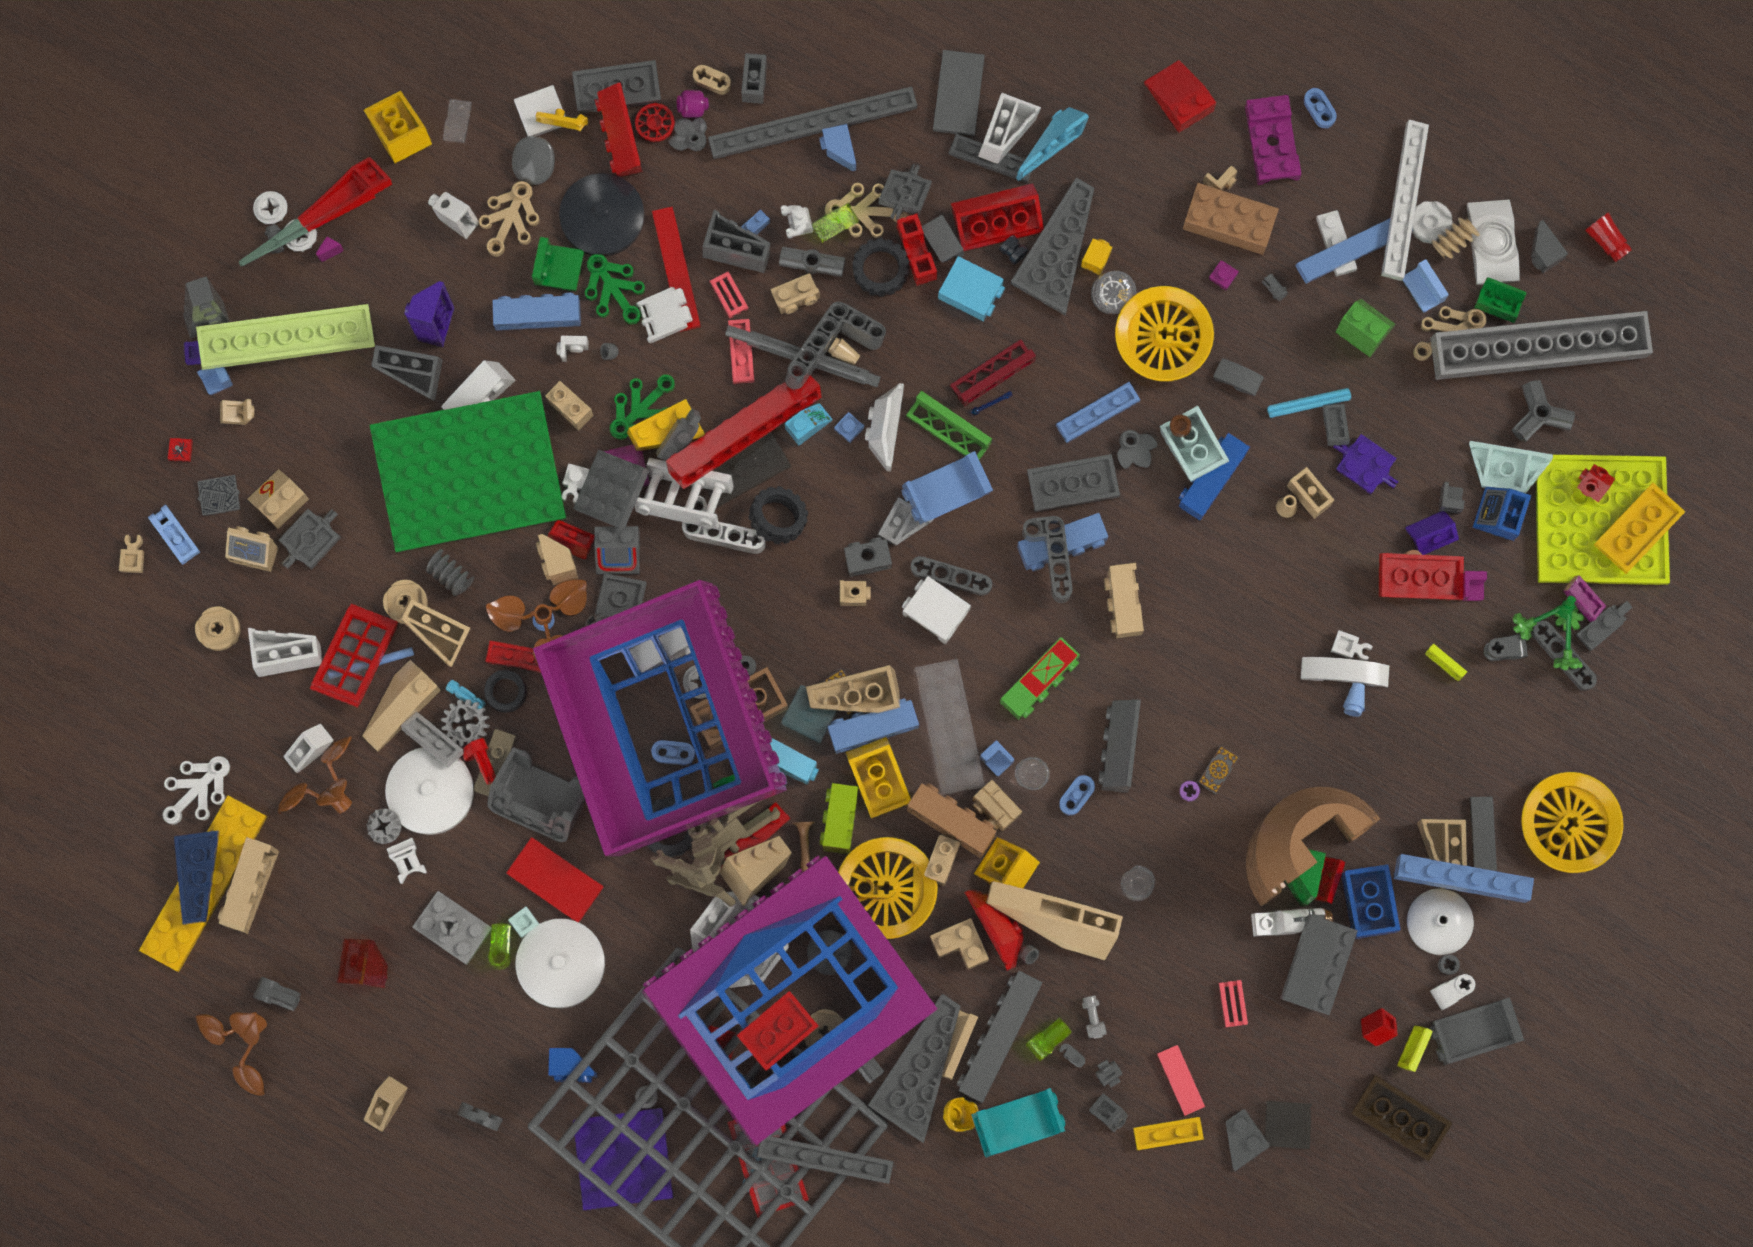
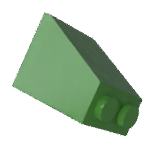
(1364, 327)

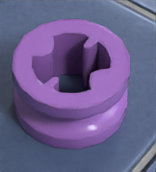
(1195, 787)

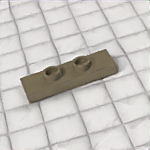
(499, 749)

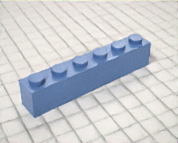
(1463, 878)

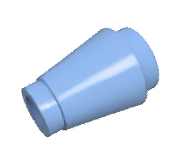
(1355, 700)

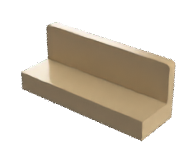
(961, 1035)

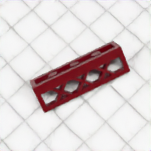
(996, 376)

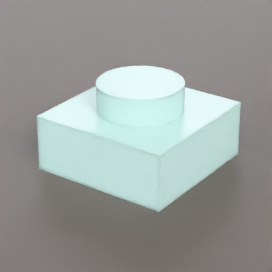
(523, 922)

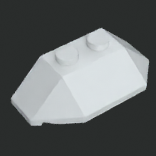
(884, 425)

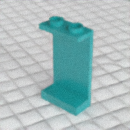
(1018, 1122)

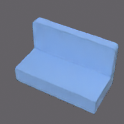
(1425, 286)

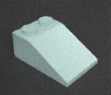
(1197, 451)

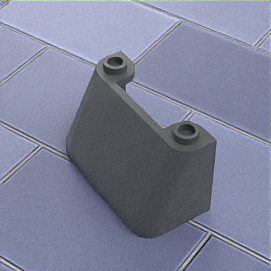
(535, 797)

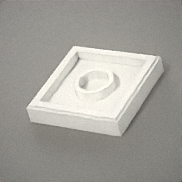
(538, 101)

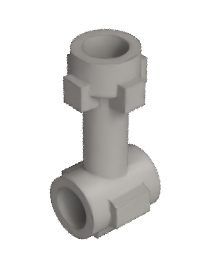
(1096, 1028)

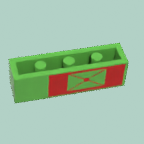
(1040, 678)

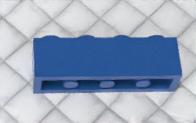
(1207, 487)

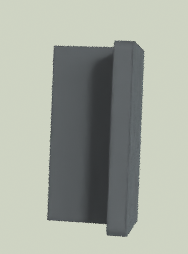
(942, 239)

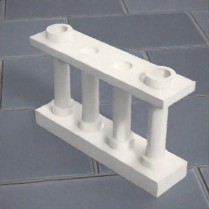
(713, 480)

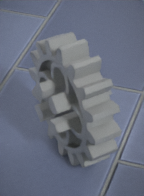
(454, 716)

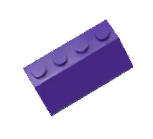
(430, 314)

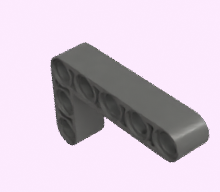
(835, 324)

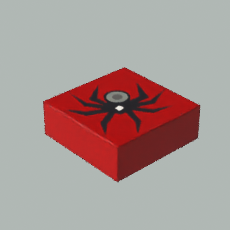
(180, 449)

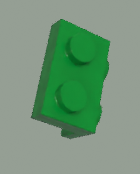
(1500, 299)

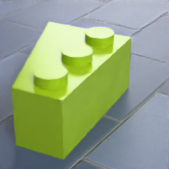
(839, 818)

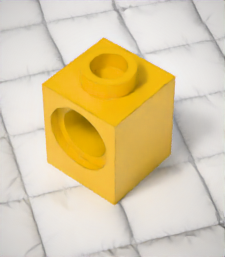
(1096, 256)

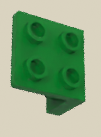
(557, 266)

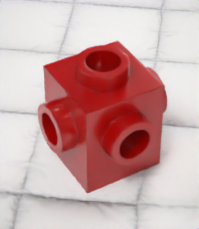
(1595, 482)

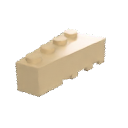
(248, 885)

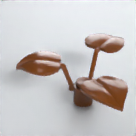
(509, 610)
(331, 796)
(248, 1027)

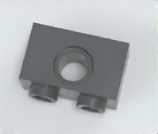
(754, 78)
(858, 566)

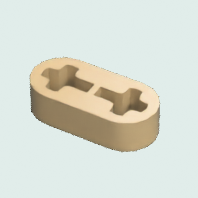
(710, 84)

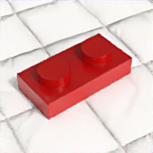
(1329, 879)

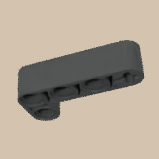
(1053, 559)

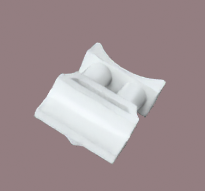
(405, 850)

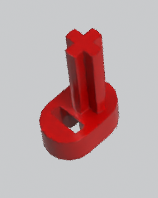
(477, 750)

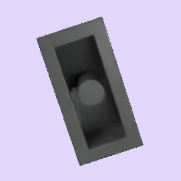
(1546, 248)

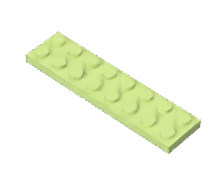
(285, 336)

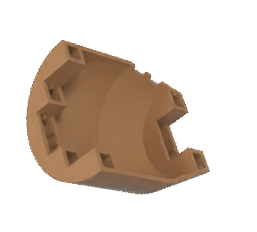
(1277, 844)

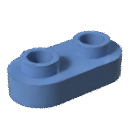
(1321, 108)
(673, 753)
(1076, 795)

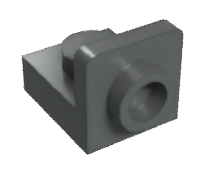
(1109, 1112)

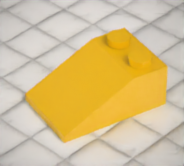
(398, 126)
(878, 777)

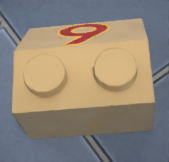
(278, 498)

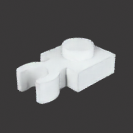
(574, 480)
(1347, 646)

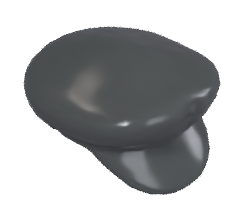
(533, 160)

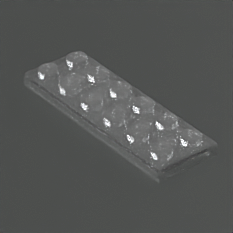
(949, 727)

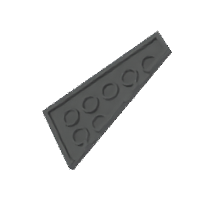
(1053, 259)
(913, 1082)

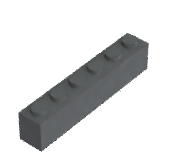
(999, 1037)

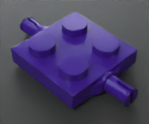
(1366, 464)

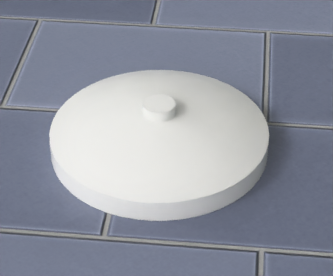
(428, 793)
(560, 963)

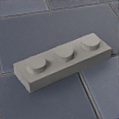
(432, 739)

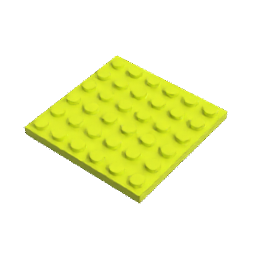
(1573, 522)

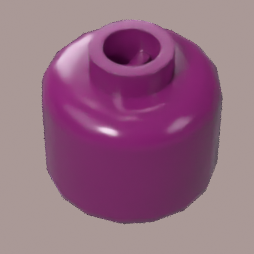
(692, 103)

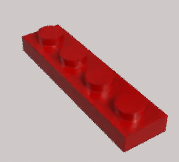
(762, 834)

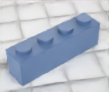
(536, 312)
(1079, 536)
(872, 727)

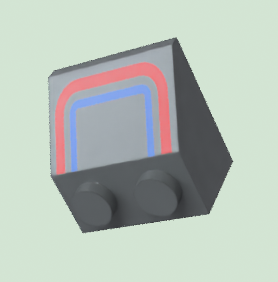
(617, 550)

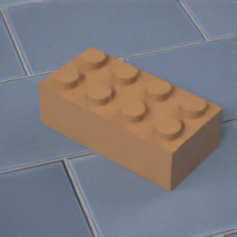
(1230, 218)
(769, 701)
(951, 820)

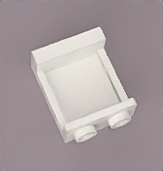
(936, 609)

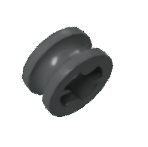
(1450, 958)

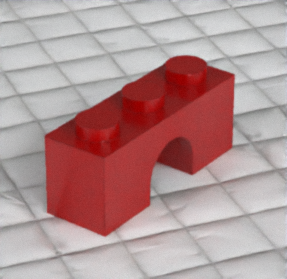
(915, 247)

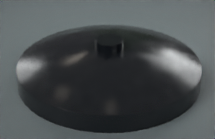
(601, 214)

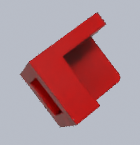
(1379, 1027)

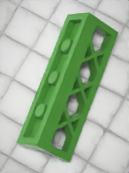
(950, 418)

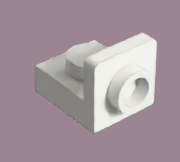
(573, 343)

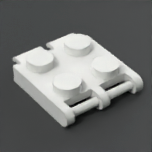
(664, 313)

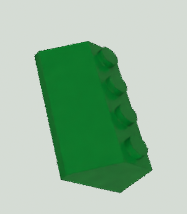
(1307, 884)

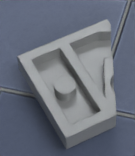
(900, 523)

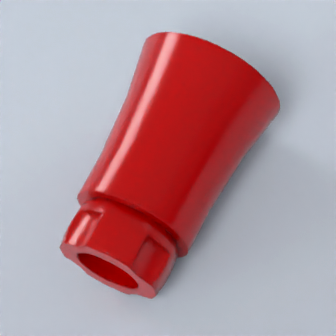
(1609, 237)

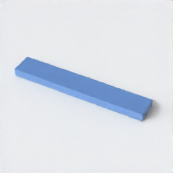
(1344, 252)

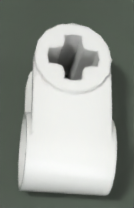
(1450, 992)

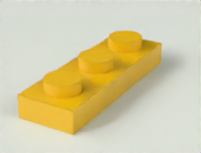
(1168, 1133)

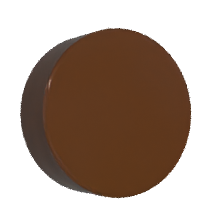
(1180, 425)

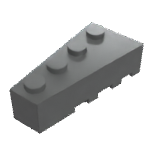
(202, 306)

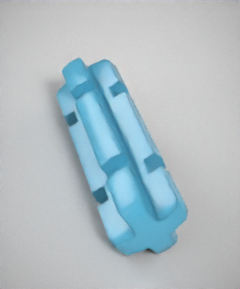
(463, 694)

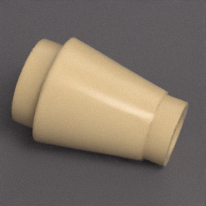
(843, 352)
(1284, 509)

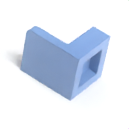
(215, 379)
(997, 758)

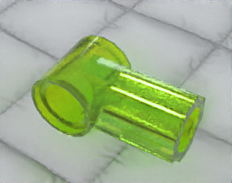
(500, 944)
(1044, 1042)

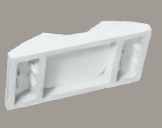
(1495, 248)

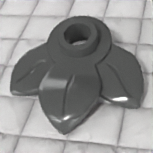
(687, 132)
(1138, 451)

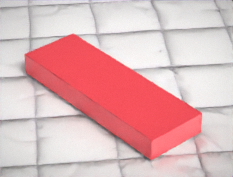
(741, 355)
(1180, 1080)

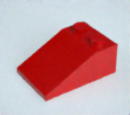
(1181, 95)

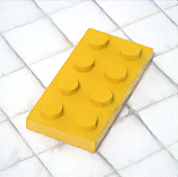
(1639, 528)

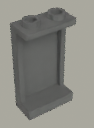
(1476, 1031)

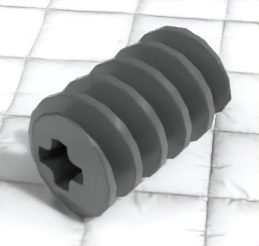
(448, 574)

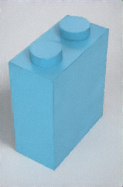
(971, 289)

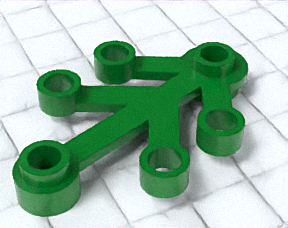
(612, 285)
(638, 409)

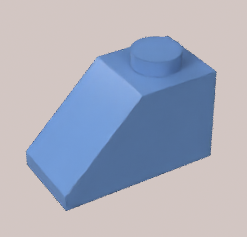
(838, 146)

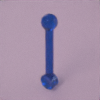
(976, 410)

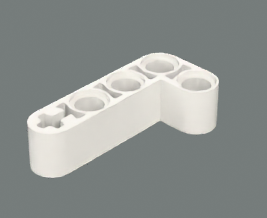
(725, 531)

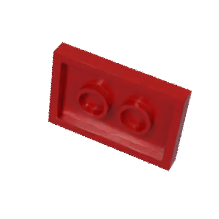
(777, 1030)

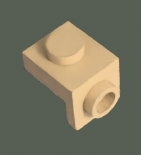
(1227, 180)
(236, 412)

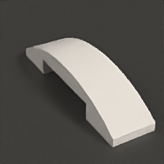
(1345, 671)

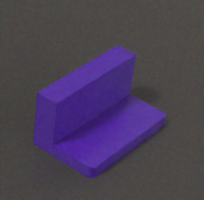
(1433, 532)

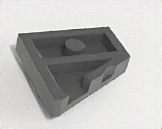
(1244, 1139)

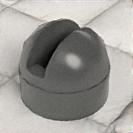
(608, 351)
(1028, 954)

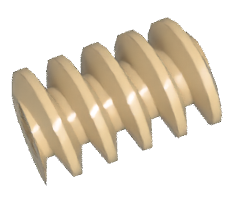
(1455, 238)

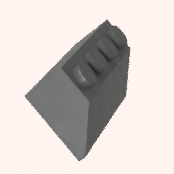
(1120, 747)
(1318, 964)

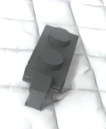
(679, 435)
(1603, 626)

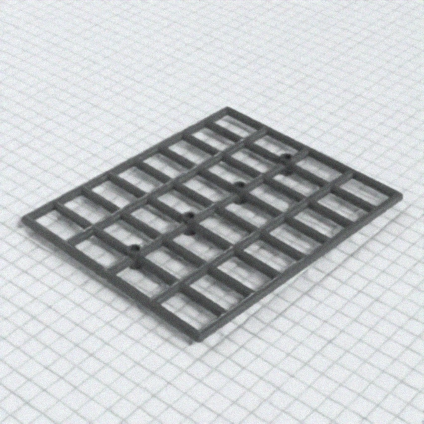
(708, 1125)

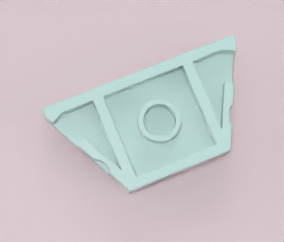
(1508, 466)

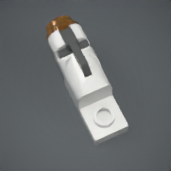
(1285, 921)

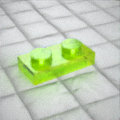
(835, 222)

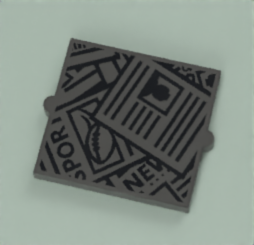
(218, 495)

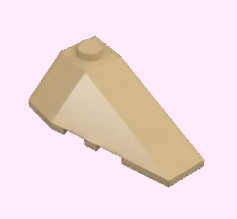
(862, 692)
(405, 696)

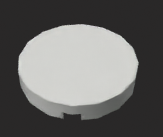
(1430, 221)

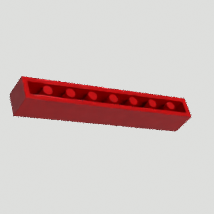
(740, 431)

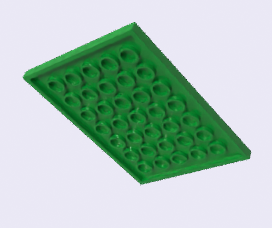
(467, 471)

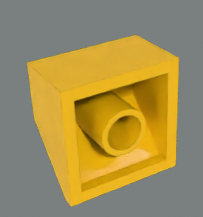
(1007, 864)

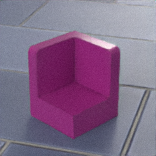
(1474, 585)

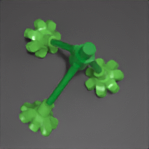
(1567, 617)

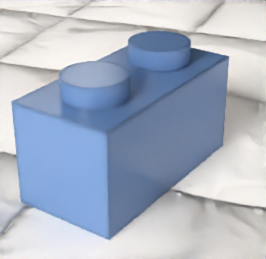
(756, 223)

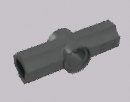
(798, 260)

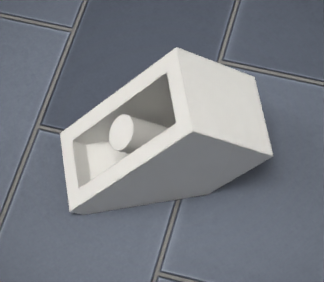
(308, 747)

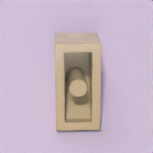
(385, 1103)

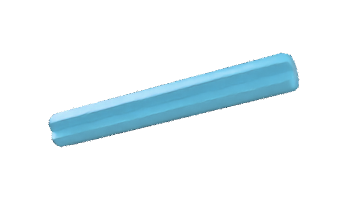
(1309, 402)

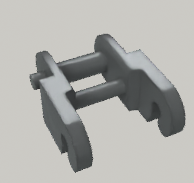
(1072, 1055)

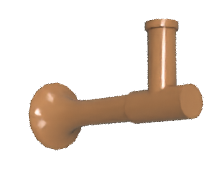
(803, 828)

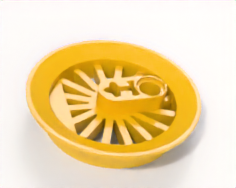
(1129, 324)
(1595, 797)
(923, 888)

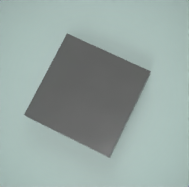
(619, 594)

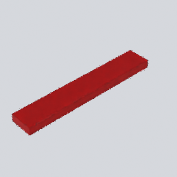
(675, 260)

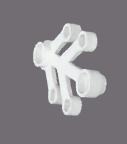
(198, 787)

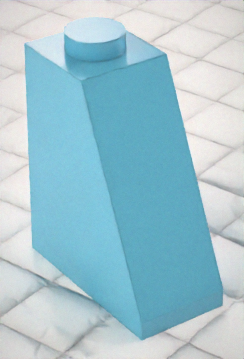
(794, 763)

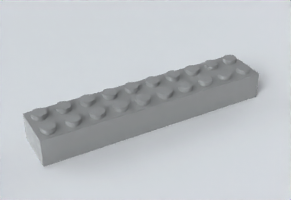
(1541, 345)

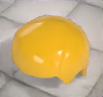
(958, 1114)

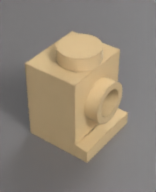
(848, 598)

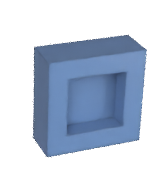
(849, 427)

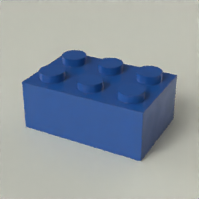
(1370, 901)

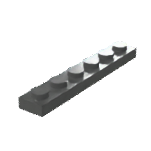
(825, 1159)

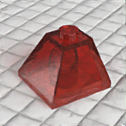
(362, 964)

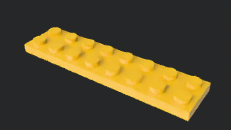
(170, 939)

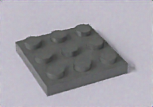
(611, 489)

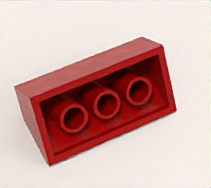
(619, 131)
(997, 217)

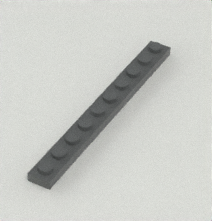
(812, 122)

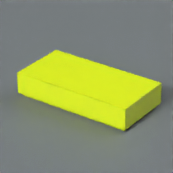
(1445, 662)
(1414, 1048)

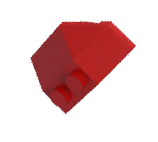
(1001, 929)

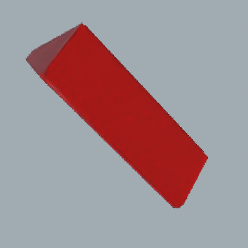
(575, 539)

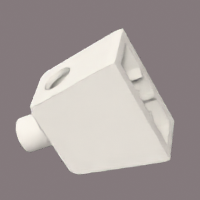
(454, 213)

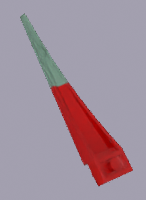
(349, 192)

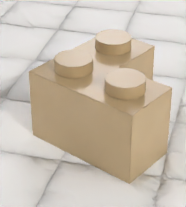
(961, 938)

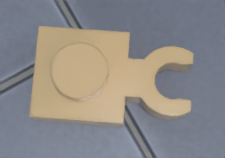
(132, 558)

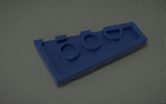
(195, 873)

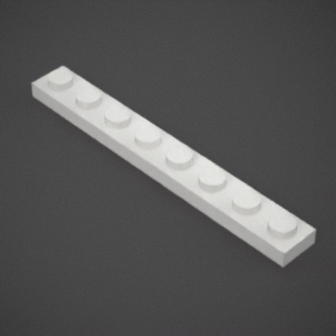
(1405, 200)

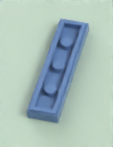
(1098, 412)

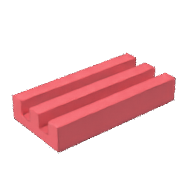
(737, 310)
(1238, 983)

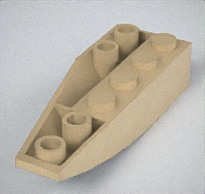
(1058, 920)

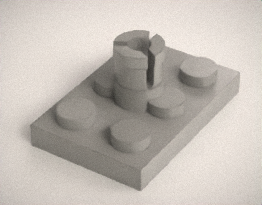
(452, 927)

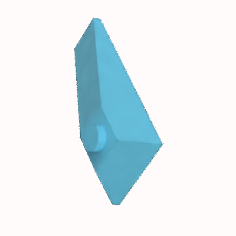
(1062, 130)

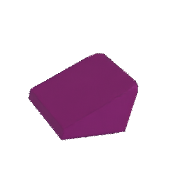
(328, 249)

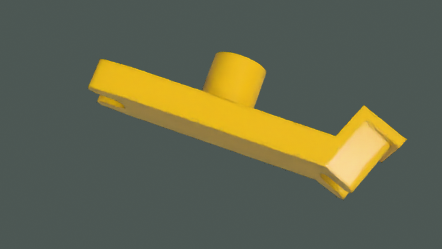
(559, 119)

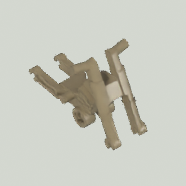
(709, 848)

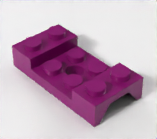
(1268, 119)

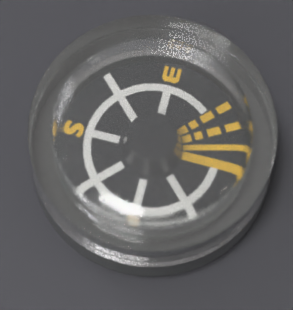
(1112, 291)

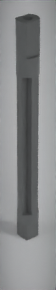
(790, 351)

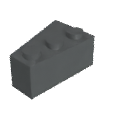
(734, 245)
(412, 369)

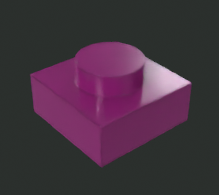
(1223, 275)

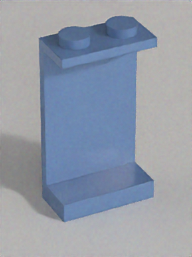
(946, 488)

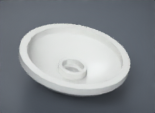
(1426, 928)

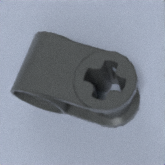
(1509, 648)

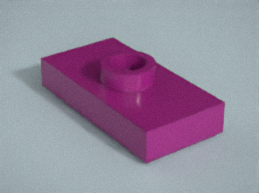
(1586, 599)

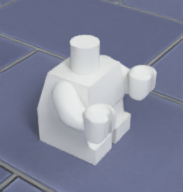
(798, 220)

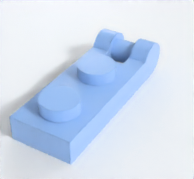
(174, 535)

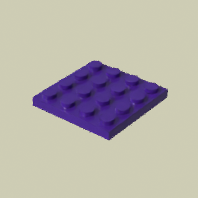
(618, 1156)

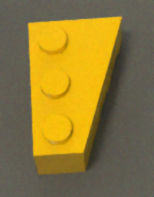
(653, 431)

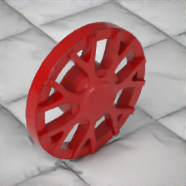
(654, 122)

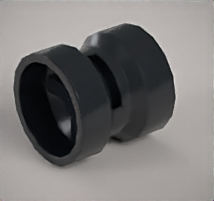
(1013, 249)

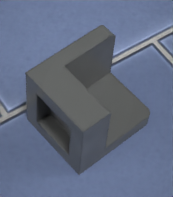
(1451, 499)

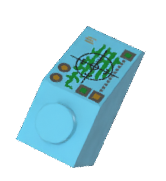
(807, 423)

